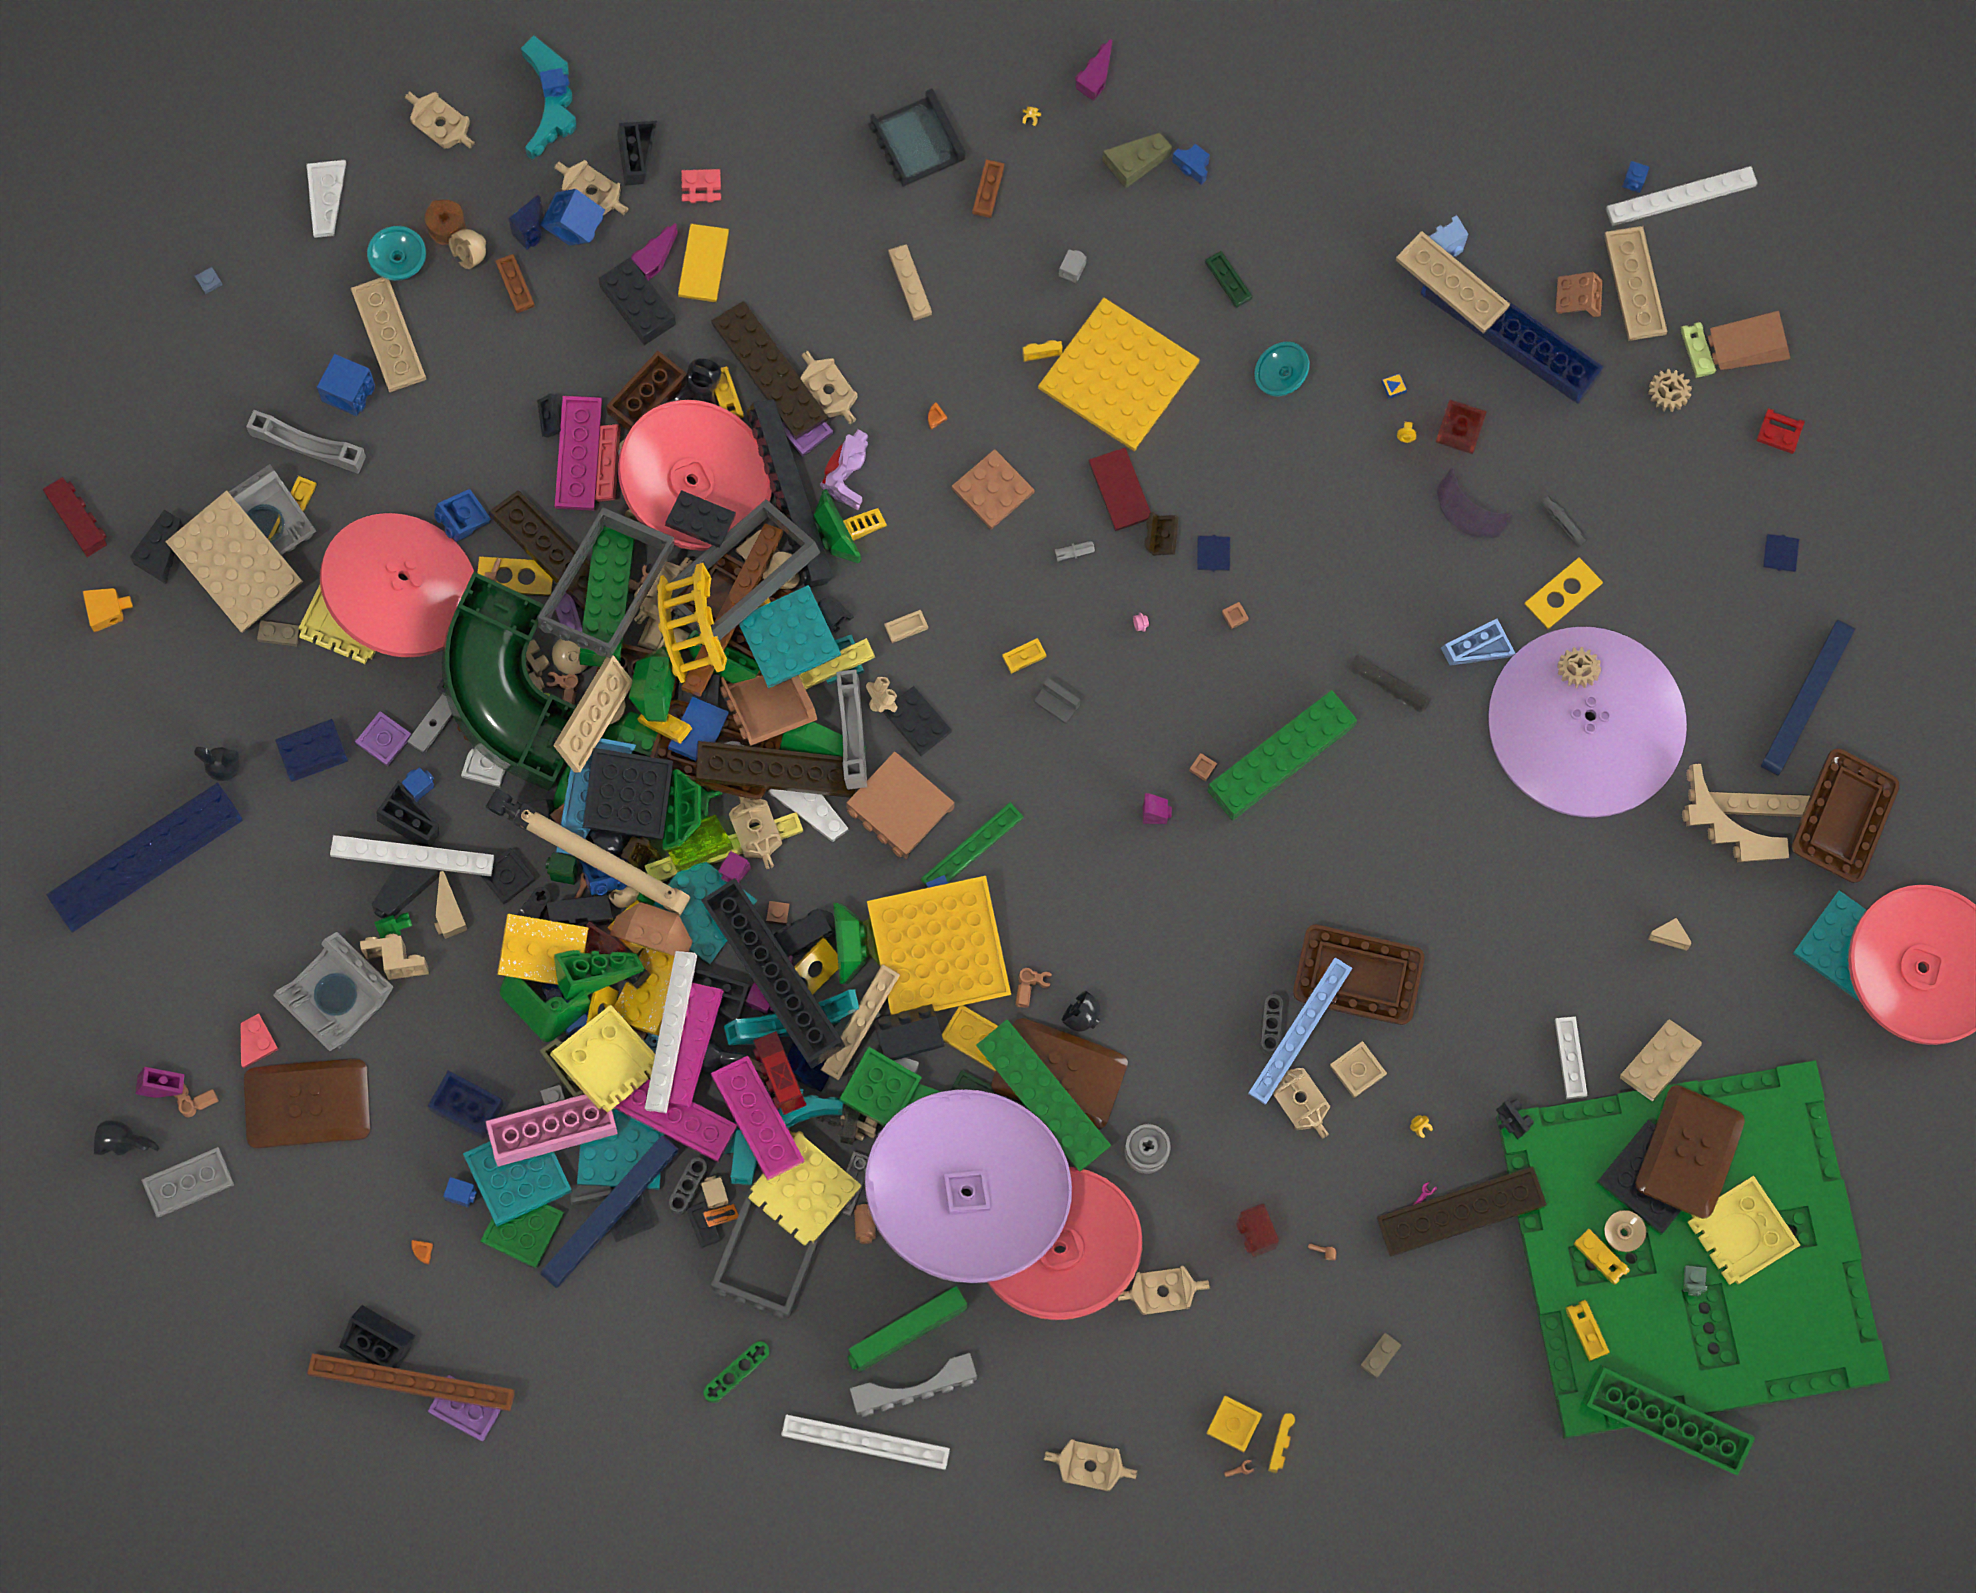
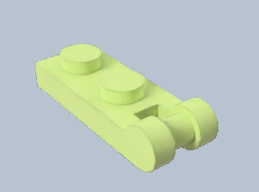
(1698, 350)

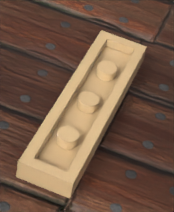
(910, 282)

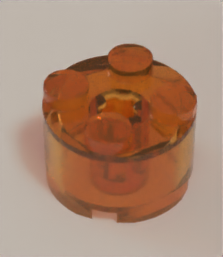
(440, 212)

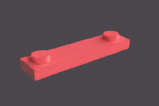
(607, 463)

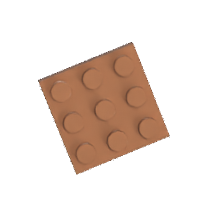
(992, 489)

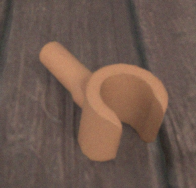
(493, 575)
(583, 886)
(1330, 1252)
(1241, 1469)

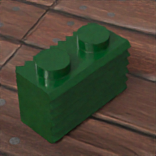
(562, 868)

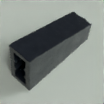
(402, 888)

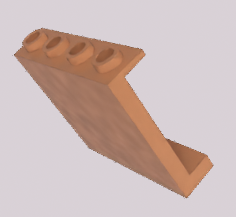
(766, 710)
(899, 805)

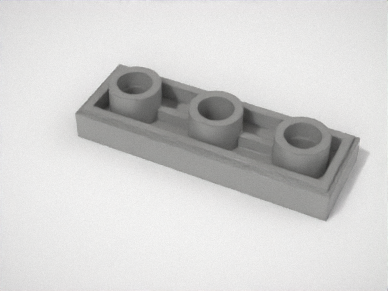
(426, 734)
(857, 1170)

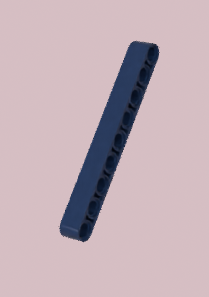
(1807, 697)
(609, 1211)

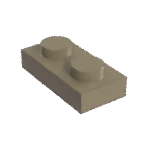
(278, 633)
(1380, 1355)

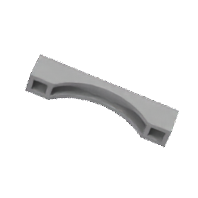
(332, 452)
(852, 729)
(872, 1397)

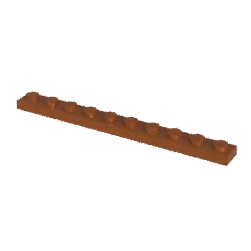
(745, 583)
(411, 1382)

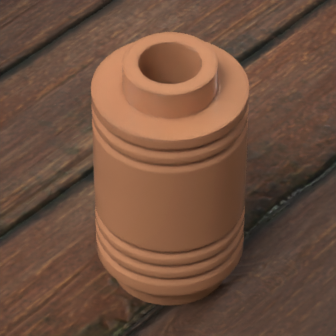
(864, 1224)

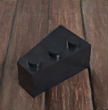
(635, 147)
(153, 552)
(834, 613)
(407, 817)
(581, 911)
(806, 932)
(734, 993)

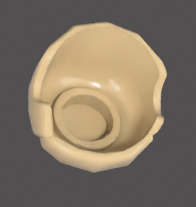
(624, 897)

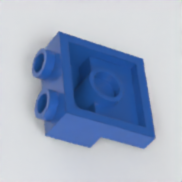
(461, 515)
(598, 881)

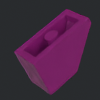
(1155, 809)
(734, 867)
(159, 1083)

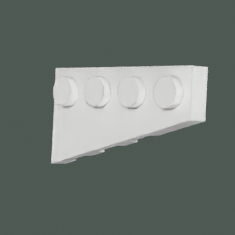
(325, 191)
(814, 810)

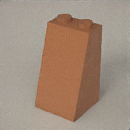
(1749, 342)

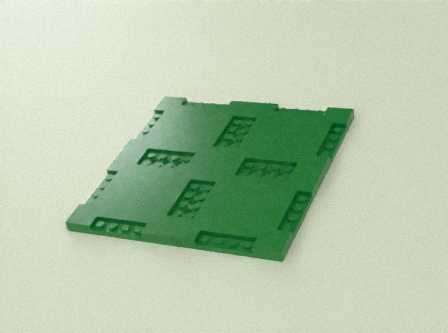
(1778, 1334)

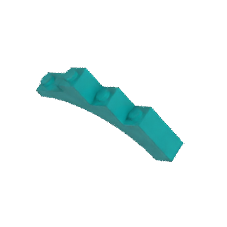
(555, 118)
(749, 1029)
(743, 1158)

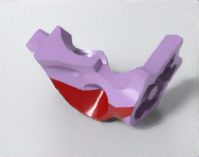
(842, 463)

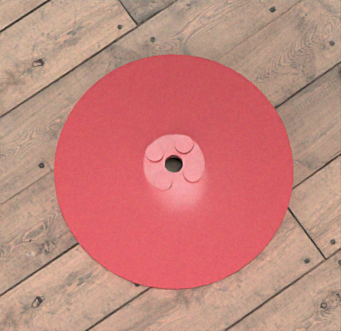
(695, 442)
(377, 606)
(1884, 954)
(1099, 1257)

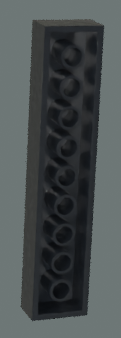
(773, 973)

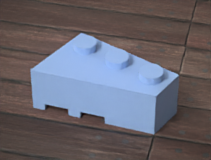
(1451, 237)
(1481, 644)

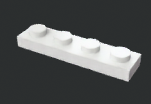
(1570, 1057)

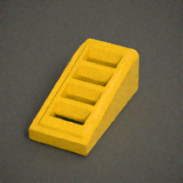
(861, 518)

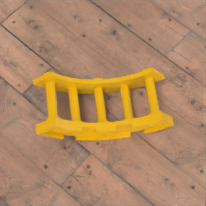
(702, 615)

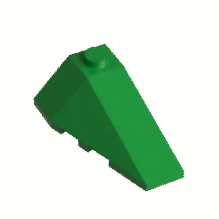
(813, 739)
(593, 971)

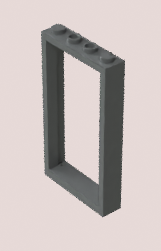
(625, 526)
(769, 585)
(742, 1296)

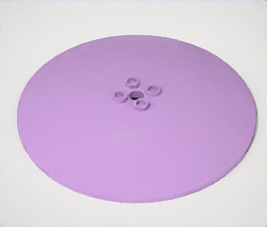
(1581, 763)
(975, 1144)

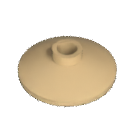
(1632, 1224)

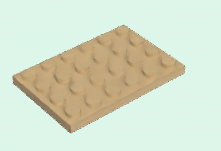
(234, 561)

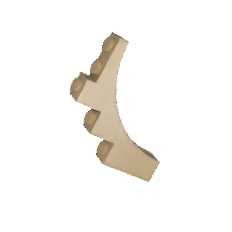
(1724, 830)

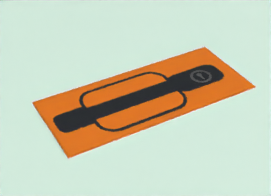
(721, 1215)

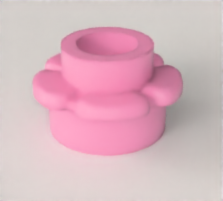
(1140, 622)

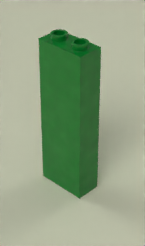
(906, 1329)

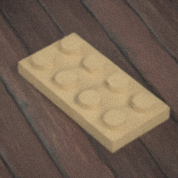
(1660, 1060)

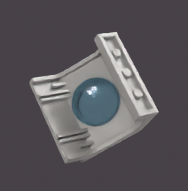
(266, 499)
(335, 993)

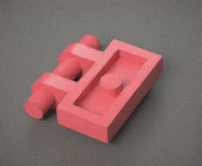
(701, 181)

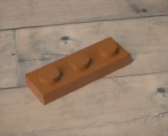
(988, 188)
(514, 283)

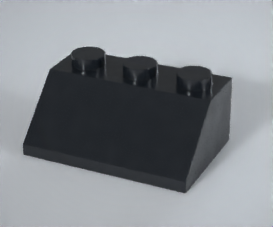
(909, 1032)
(376, 1339)

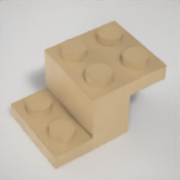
(394, 956)

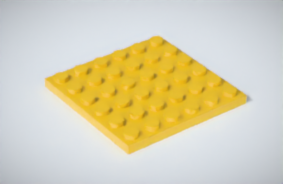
(1119, 374)
(940, 945)

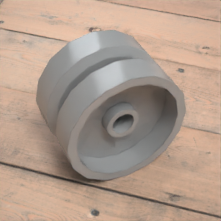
(1151, 1137)

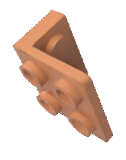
(1579, 293)

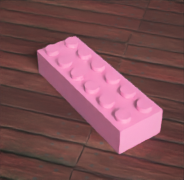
(548, 1129)

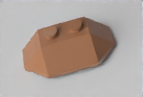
(652, 929)

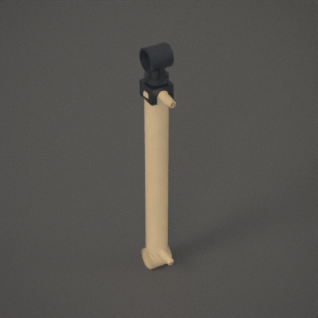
(530, 820)

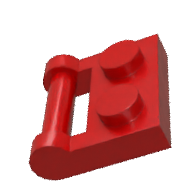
(1777, 436)

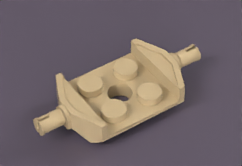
(430, 110)
(584, 177)
(823, 374)
(650, 604)
(758, 842)
(1305, 1114)
(1177, 1281)
(1107, 1461)

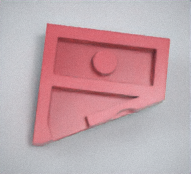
(255, 1041)

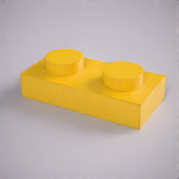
(1049, 349)
(1024, 655)

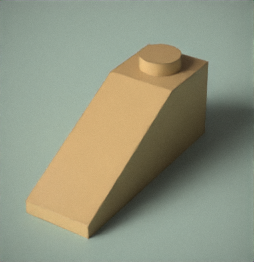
(447, 911)

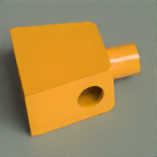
(105, 607)

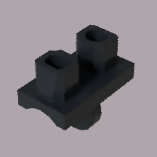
(1512, 1120)

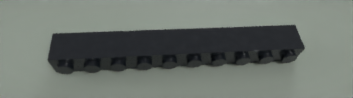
(787, 485)

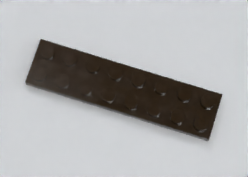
(769, 369)
(541, 542)
(771, 769)
(1461, 1211)

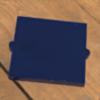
(1781, 552)
(1213, 553)

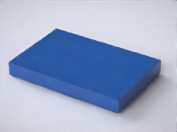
(706, 726)

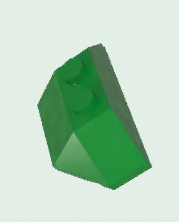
(833, 530)
(738, 665)
(653, 685)
(631, 731)
(683, 810)
(850, 943)

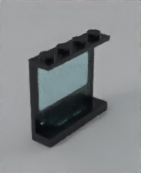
(917, 139)

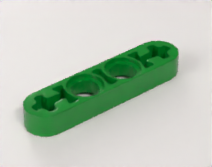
(734, 1370)

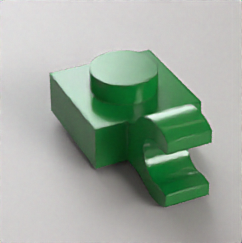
(391, 926)

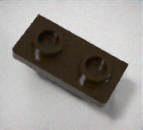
(1161, 534)
(639, 852)

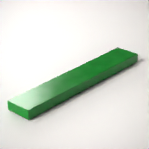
(975, 844)

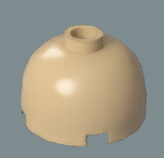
(468, 247)
(567, 657)

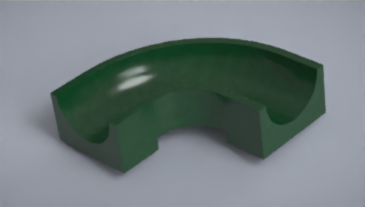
(491, 686)

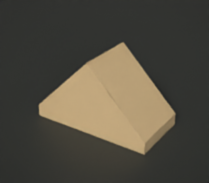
(1671, 935)

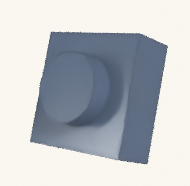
(208, 280)

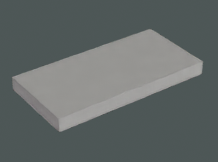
(187, 1182)

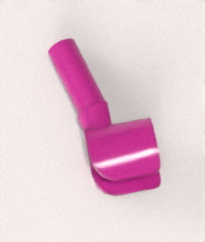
(1425, 1193)

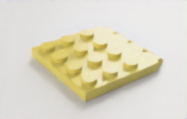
(321, 624)
(606, 1059)
(806, 1194)
(1744, 1232)

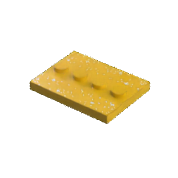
(531, 947)
(645, 1007)

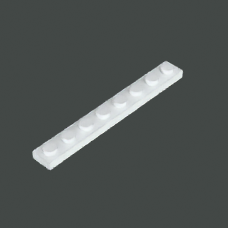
(1681, 196)
(412, 855)
(671, 1032)
(865, 1442)

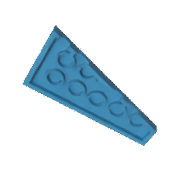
(577, 789)

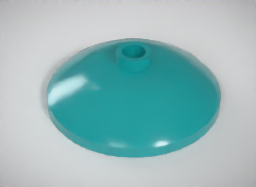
(394, 243)
(1276, 364)

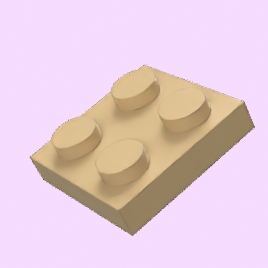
(1358, 1069)

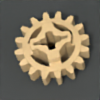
(1678, 387)
(1579, 667)

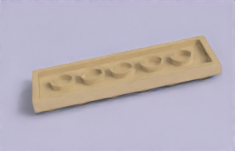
(1452, 282)
(1635, 283)
(388, 334)
(593, 714)

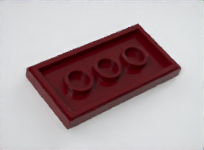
(1120, 489)

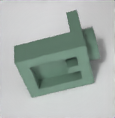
(1694, 1280)

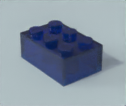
(311, 750)
(465, 1104)

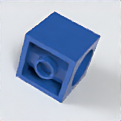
(572, 217)
(346, 385)

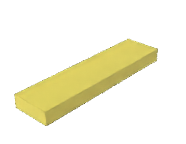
(850, 658)

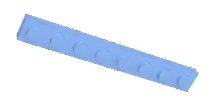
(1300, 1031)

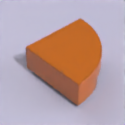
(935, 416)
(422, 1251)

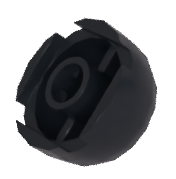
(1083, 1013)

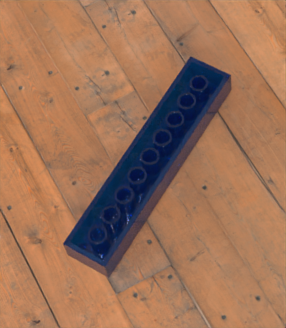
(1534, 348)
(144, 857)

